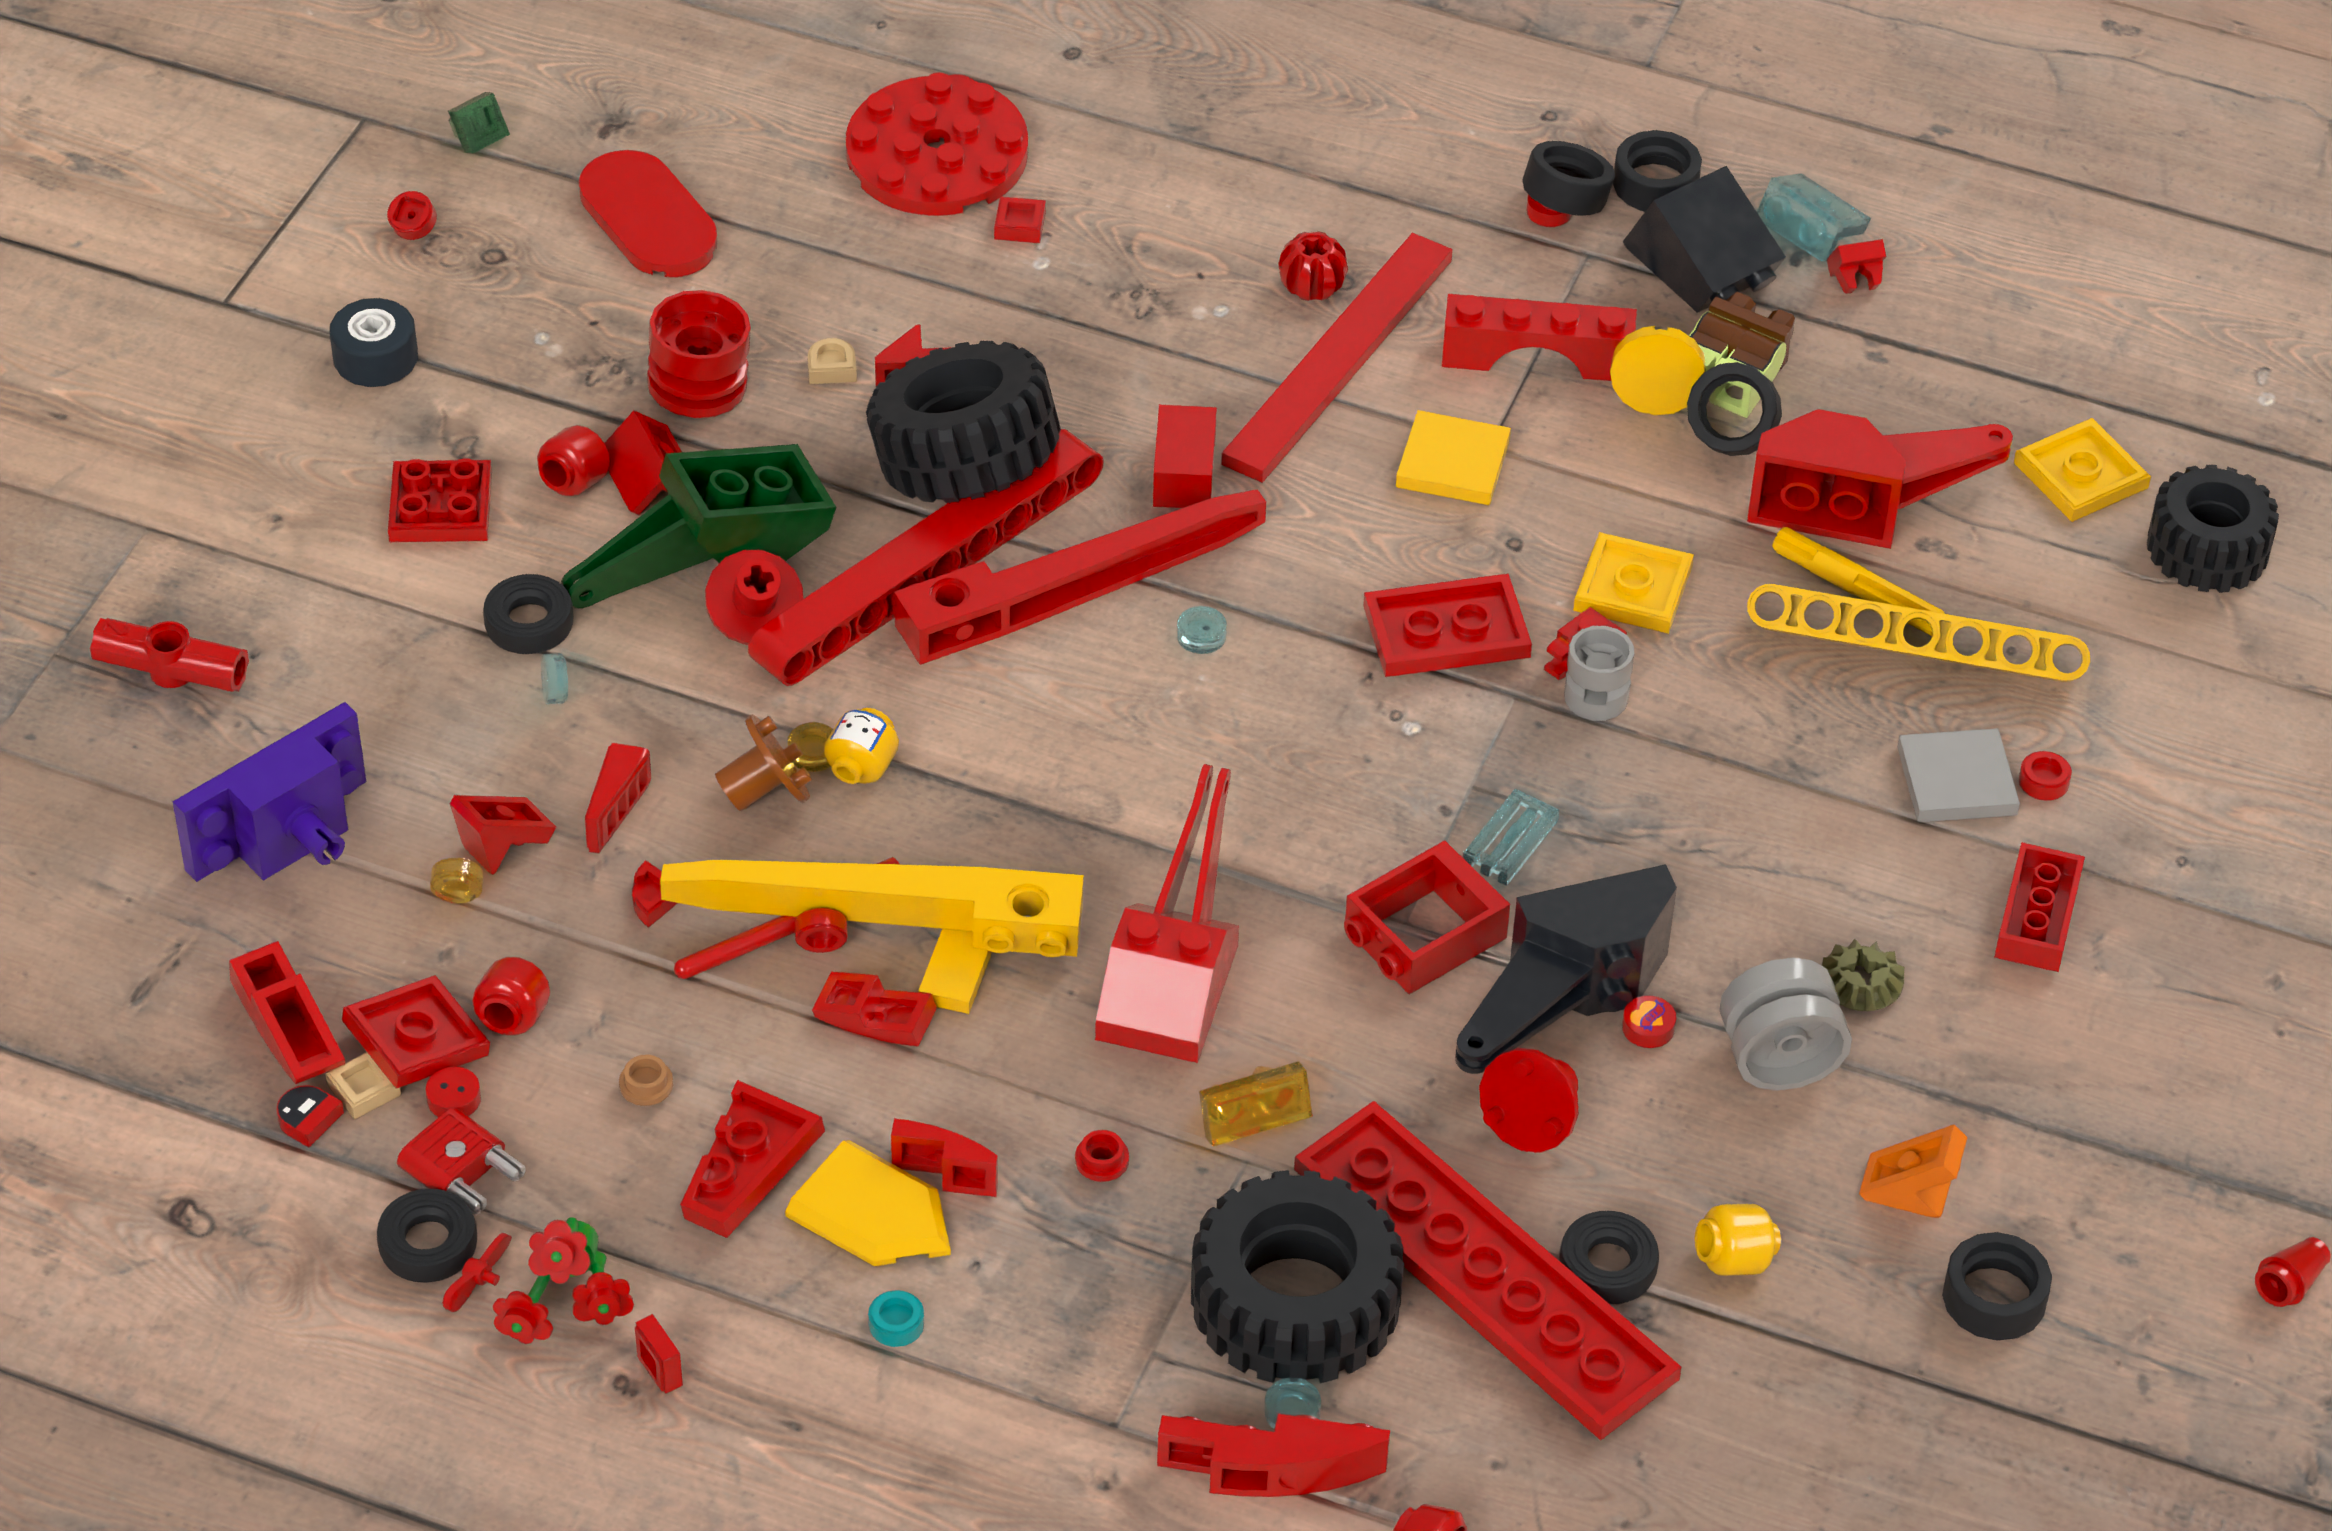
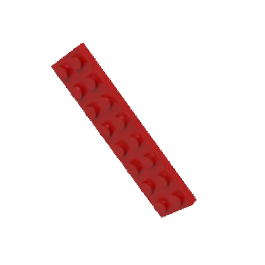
(1497, 1274)

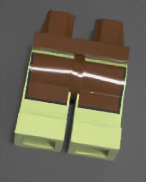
(1738, 334)

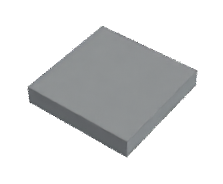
(1958, 775)

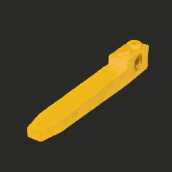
(943, 897)

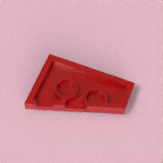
(750, 1155)

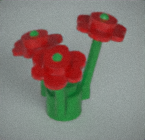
(557, 1254)

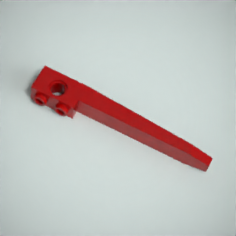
(982, 605)

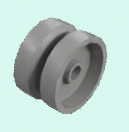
(1785, 1024)

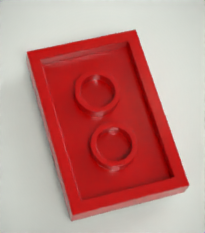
(1447, 625)

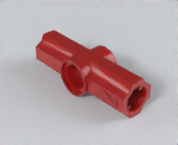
(169, 654)

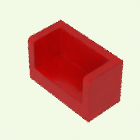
(1184, 455)

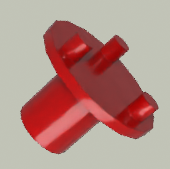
(749, 592)
(1529, 1099)

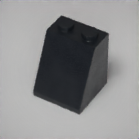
(1706, 241)

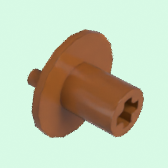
(763, 768)

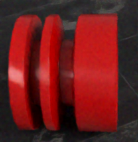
(698, 353)

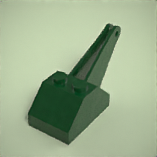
(713, 509)

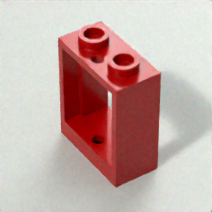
(1458, 885)

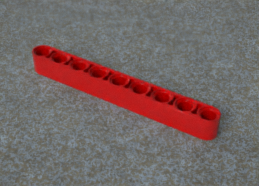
(944, 541)

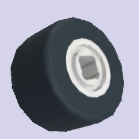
(373, 342)

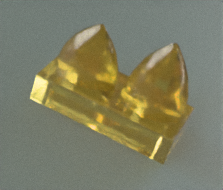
(1255, 1103)

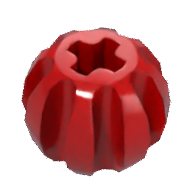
(1313, 266)

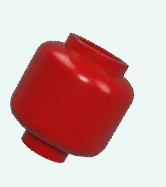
(573, 460)
(511, 996)

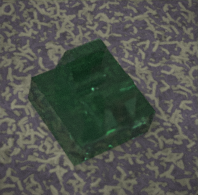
(478, 122)

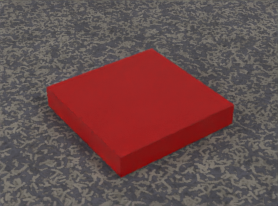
(415, 1031)

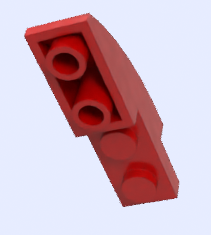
(1295, 1459)

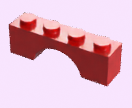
(1488, 327)

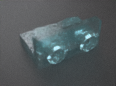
(1809, 214)

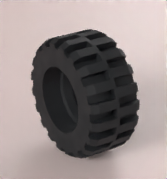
(963, 421)
(1305, 1221)

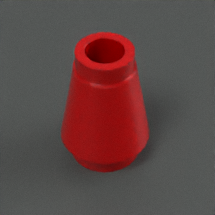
(2291, 1272)

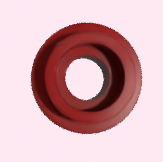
(1102, 1145)

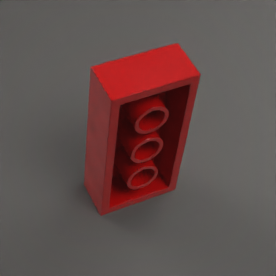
(2039, 907)

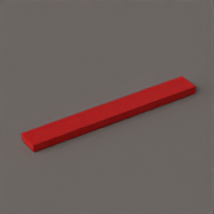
(1336, 358)

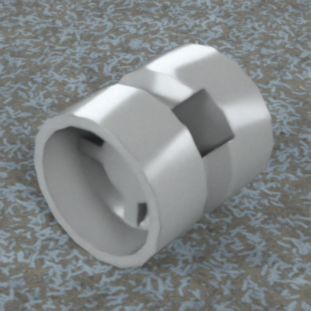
(1599, 673)

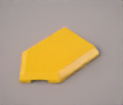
(871, 1208)

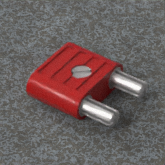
(456, 1154)

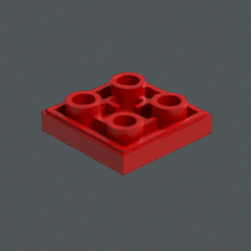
(440, 500)

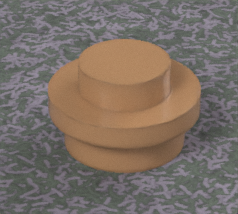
(646, 1080)

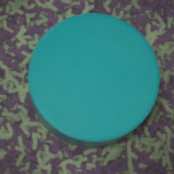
(896, 1318)

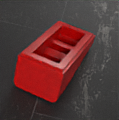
(618, 788)

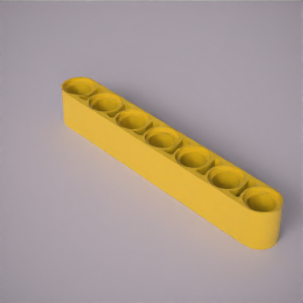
(1943, 628)

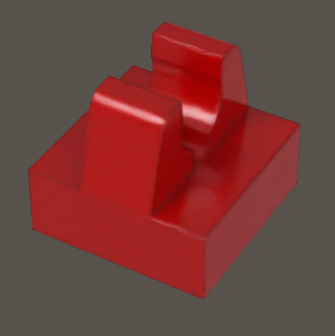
(1855, 258)

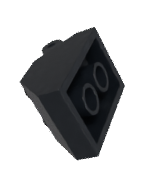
(1576, 951)

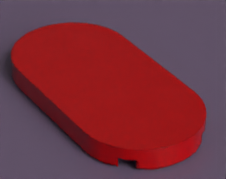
(648, 213)

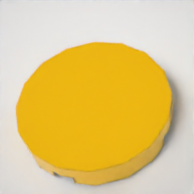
(1656, 369)

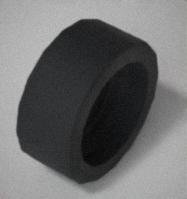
(1653, 148)
(1568, 178)
(1706, 386)
(2001, 1253)

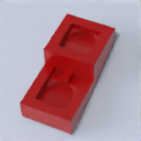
(864, 1008)
(961, 1161)

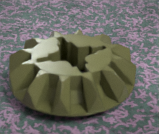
(1885, 980)

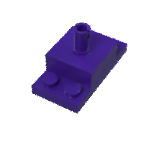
(276, 801)

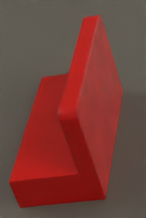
(637, 458)

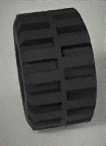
(2212, 528)

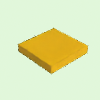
(1453, 457)
(2082, 469)
(1634, 582)

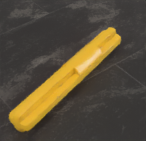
(1848, 574)

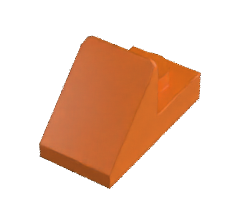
(1915, 1172)

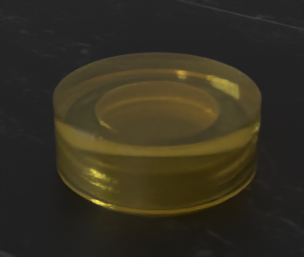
(811, 740)
(456, 880)

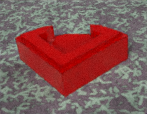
(647, 894)

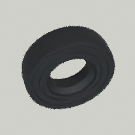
(528, 637)
(421, 1207)
(1615, 1229)

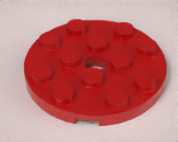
(980, 152)

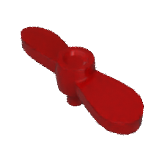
(476, 1272)

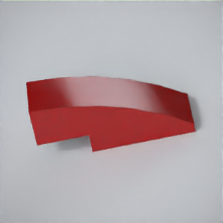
(285, 1013)

